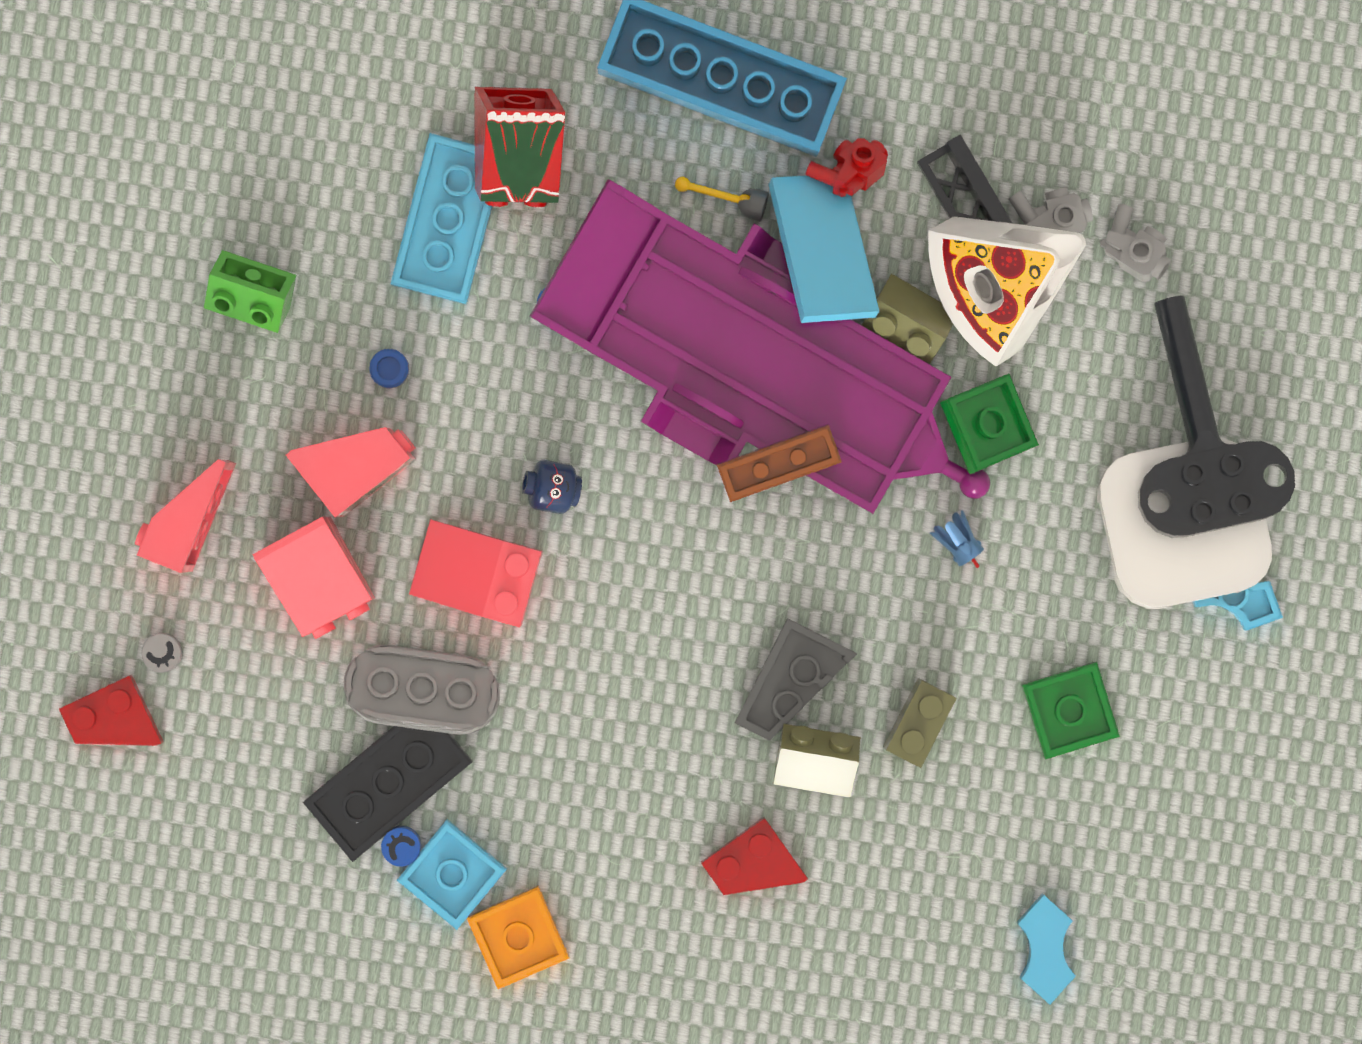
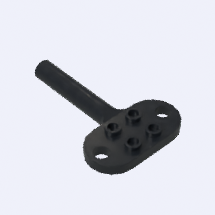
(1214, 481)

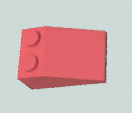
(181, 527)
(476, 573)

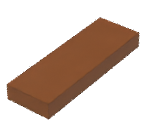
(779, 463)

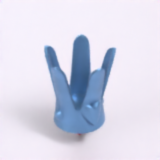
(959, 540)

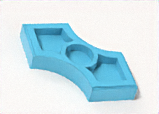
(1251, 607)
(1046, 966)

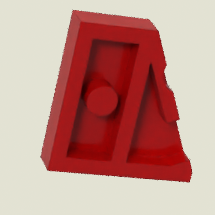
(112, 717)
(753, 862)

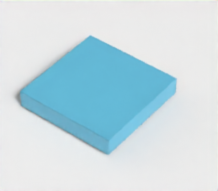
(452, 874)

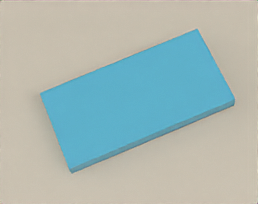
(443, 224)
(823, 251)

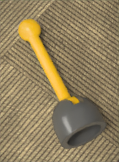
(751, 202)

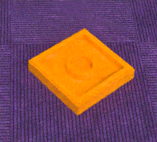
(518, 937)

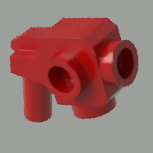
(857, 167)

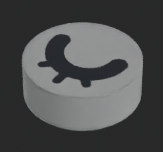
(162, 652)

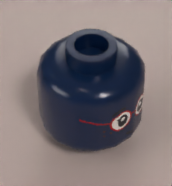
(552, 486)

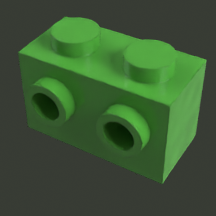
(250, 293)

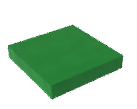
(989, 423)
(1070, 710)

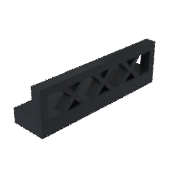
(973, 177)

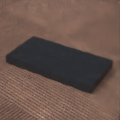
(385, 786)

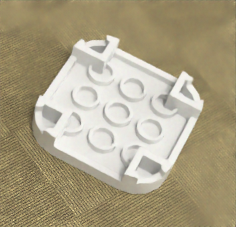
(1179, 570)

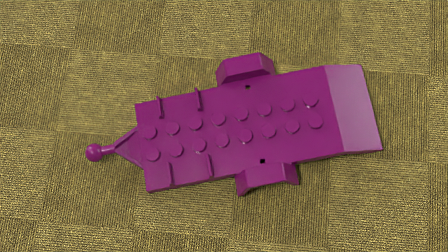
(717, 339)

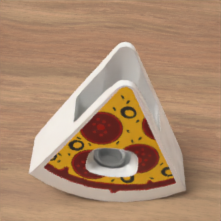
(999, 278)

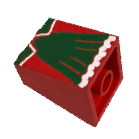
(518, 145)

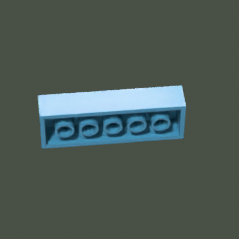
(721, 75)

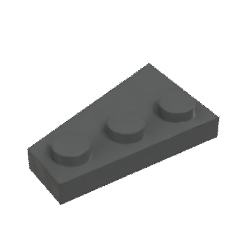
(790, 677)

